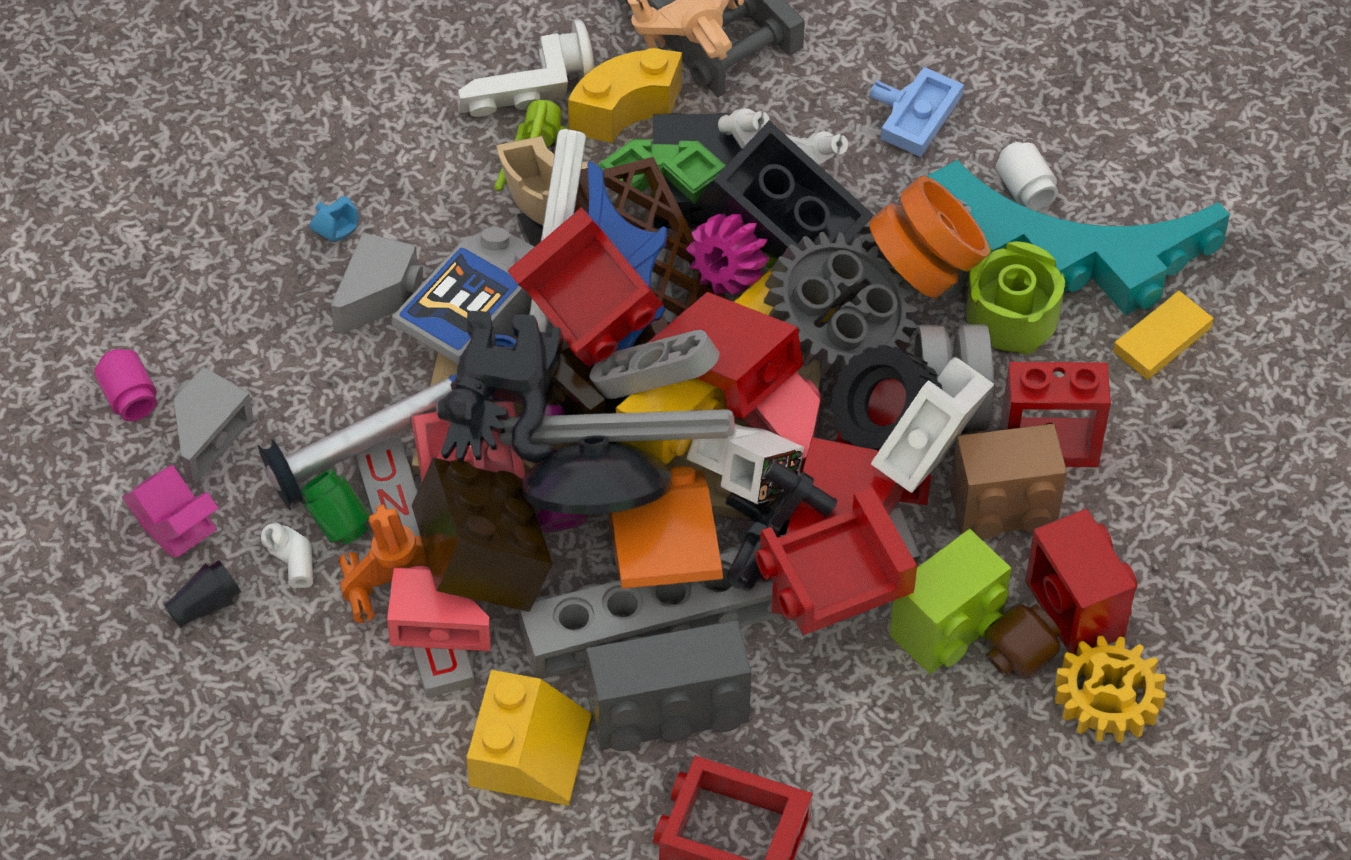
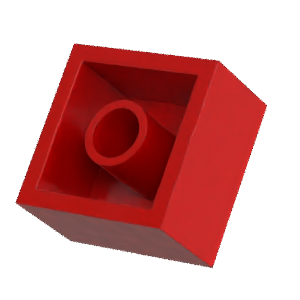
(1080, 580)

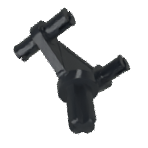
(775, 514)

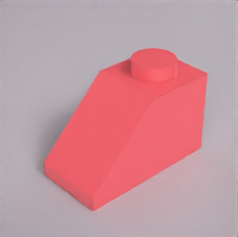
(790, 412)
(432, 618)

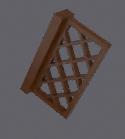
(664, 205)

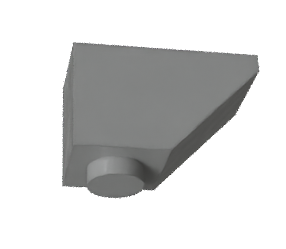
(375, 282)
(208, 420)

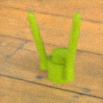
(541, 119)

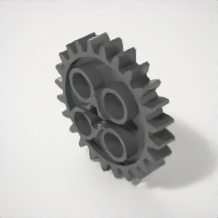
(812, 275)

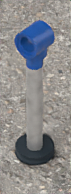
(353, 439)

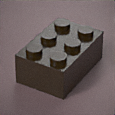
(481, 535)

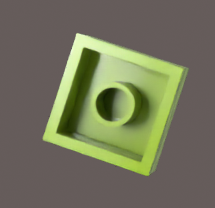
(952, 603)

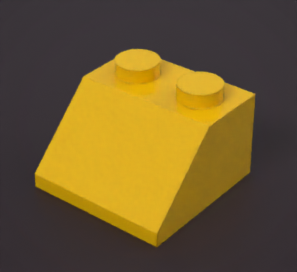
(527, 739)

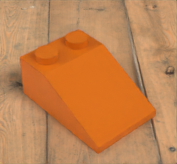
(669, 537)

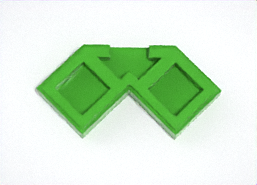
(685, 165)

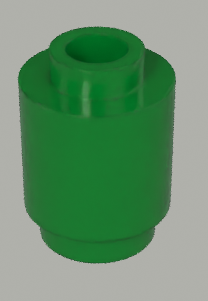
(335, 507)

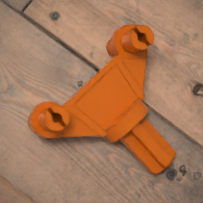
(390, 548)

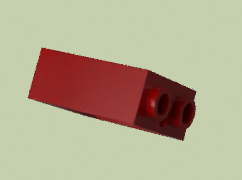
(1081, 388)
(740, 785)

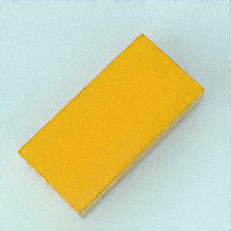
(1163, 335)

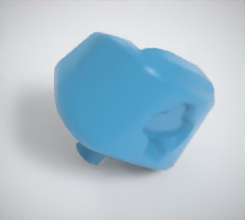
(335, 220)

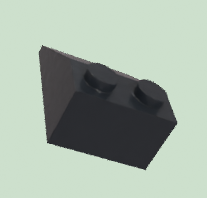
(784, 194)

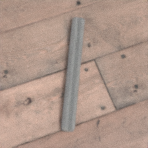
(630, 426)

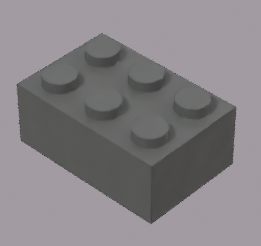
(669, 685)

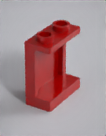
(586, 288)
(753, 349)
(838, 565)

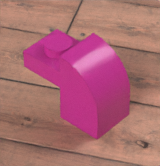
(171, 511)

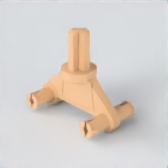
(694, 18)

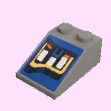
(467, 280)

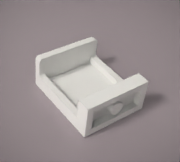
(932, 424)

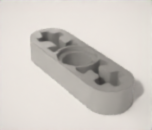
(655, 364)

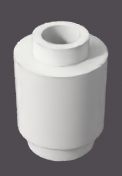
(1027, 175)

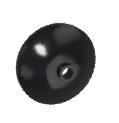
(596, 478)

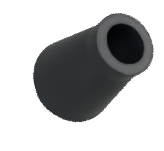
(203, 594)

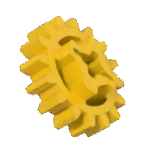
(1110, 689)

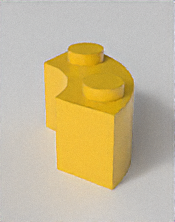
(625, 92)

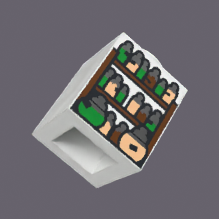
(749, 457)

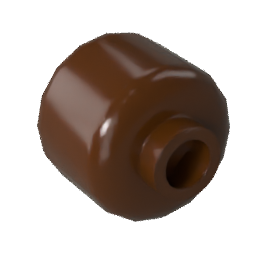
(1022, 641)

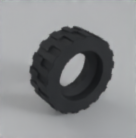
(859, 380)

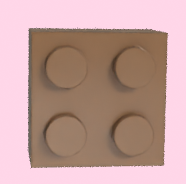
(1008, 480)

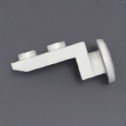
(558, 57)

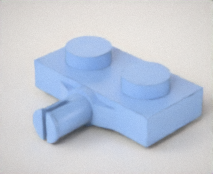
(917, 109)

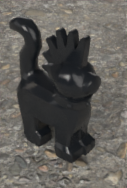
(502, 373)

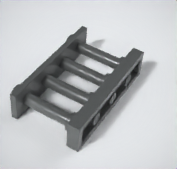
(778, 25)

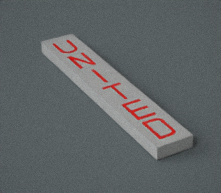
(390, 482)

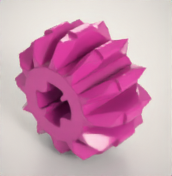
(727, 254)

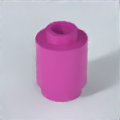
(126, 384)

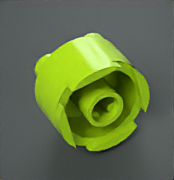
(1016, 296)

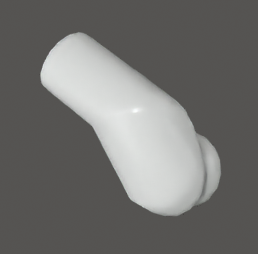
(291, 549)

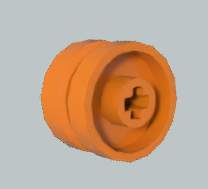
(929, 237)

